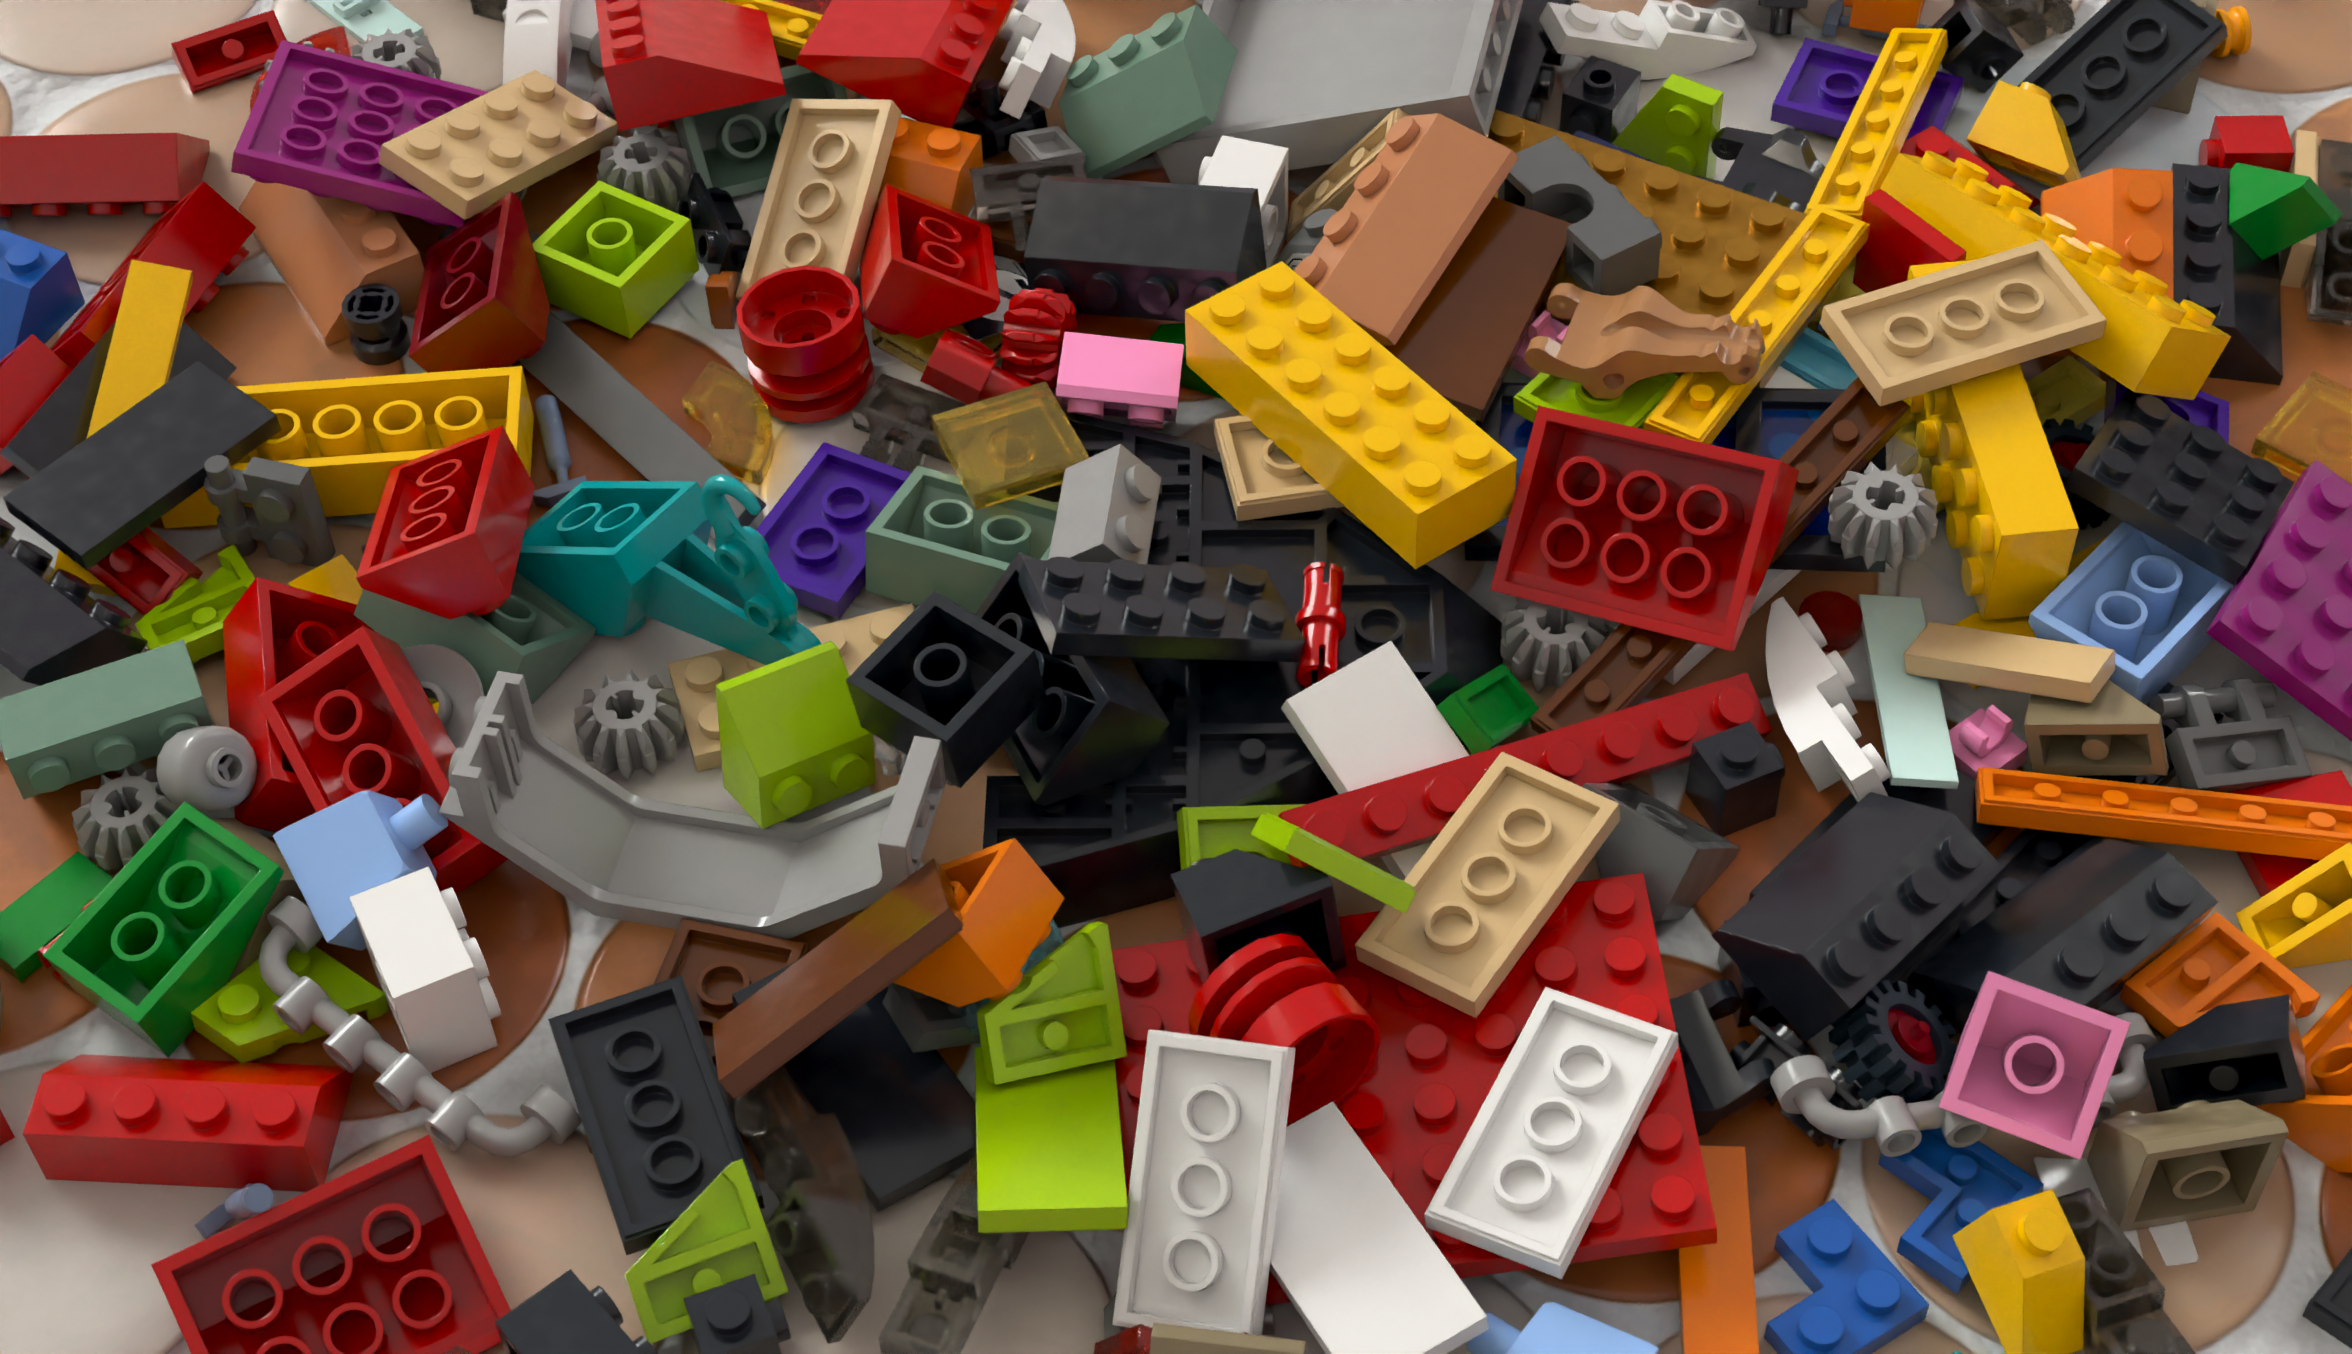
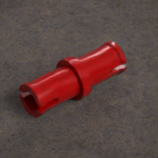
(1320, 622)

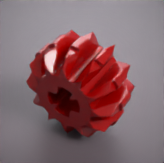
(1035, 334)

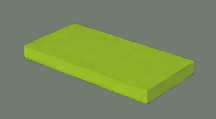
(1050, 1151)

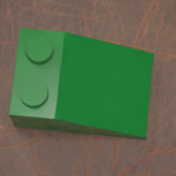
(168, 927)

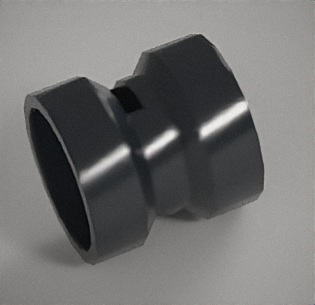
(376, 324)

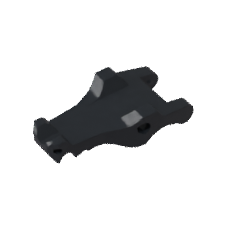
(1769, 166)
(1710, 1074)

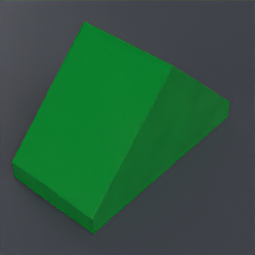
(2276, 208)

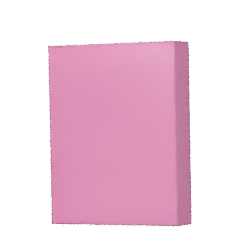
(2033, 1064)

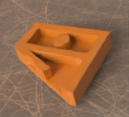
(2211, 969)

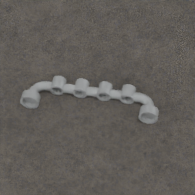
(402, 1075)
(1806, 1087)

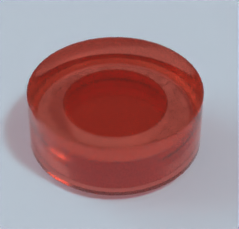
(1836, 617)

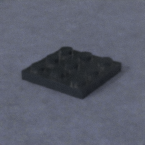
(2180, 485)

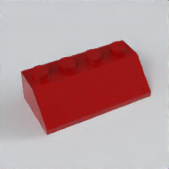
(99, 172)
(194, 235)
(451, 528)
(265, 641)
(366, 724)
(187, 1122)

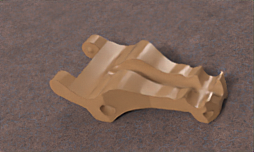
(1639, 337)

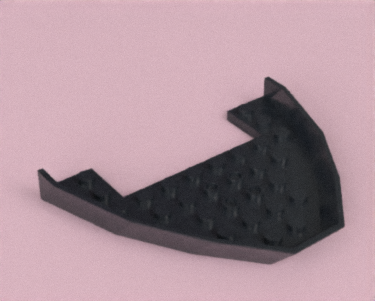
(1225, 716)

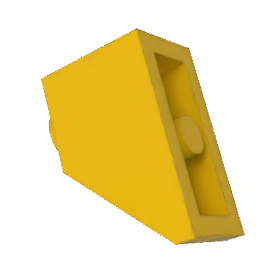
(2024, 135)
(2307, 916)
(2028, 1274)

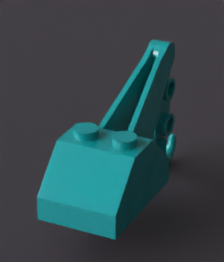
(644, 552)

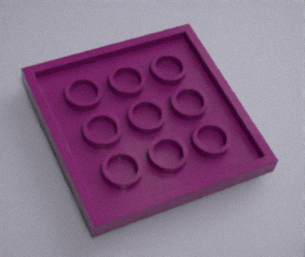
(325, 125)
(2295, 599)

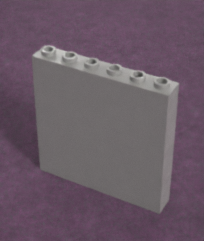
(1334, 69)

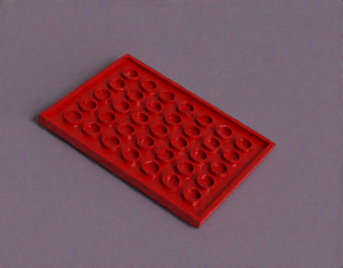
(1442, 1064)

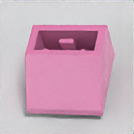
(1120, 378)

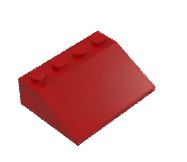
(907, 51)
(684, 58)
(1643, 527)
(343, 1270)

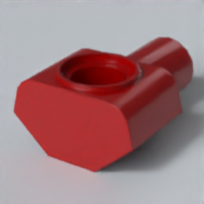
(968, 370)

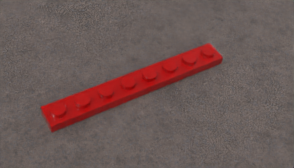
(1597, 750)

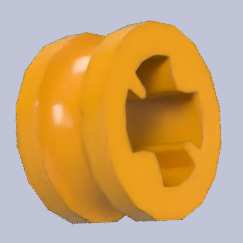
(2238, 30)

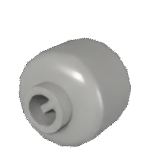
(207, 768)

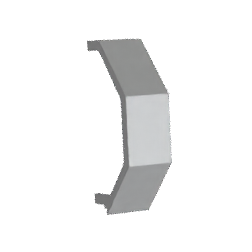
(676, 860)

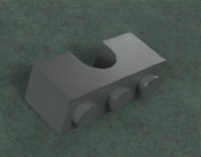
(1610, 241)

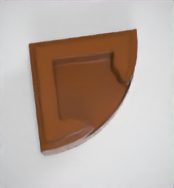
(721, 299)

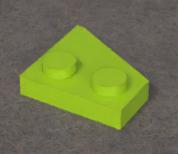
(1677, 127)
(199, 609)
(1058, 1014)
(242, 1015)
(705, 1247)

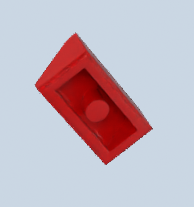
(228, 51)
(145, 571)

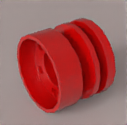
(806, 343)
(1289, 998)

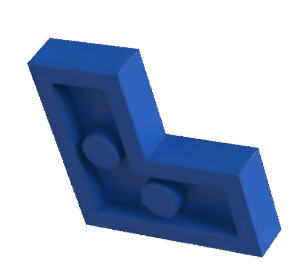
(1962, 1188)
(1856, 1289)

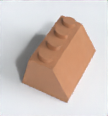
(1405, 221)
(330, 249)

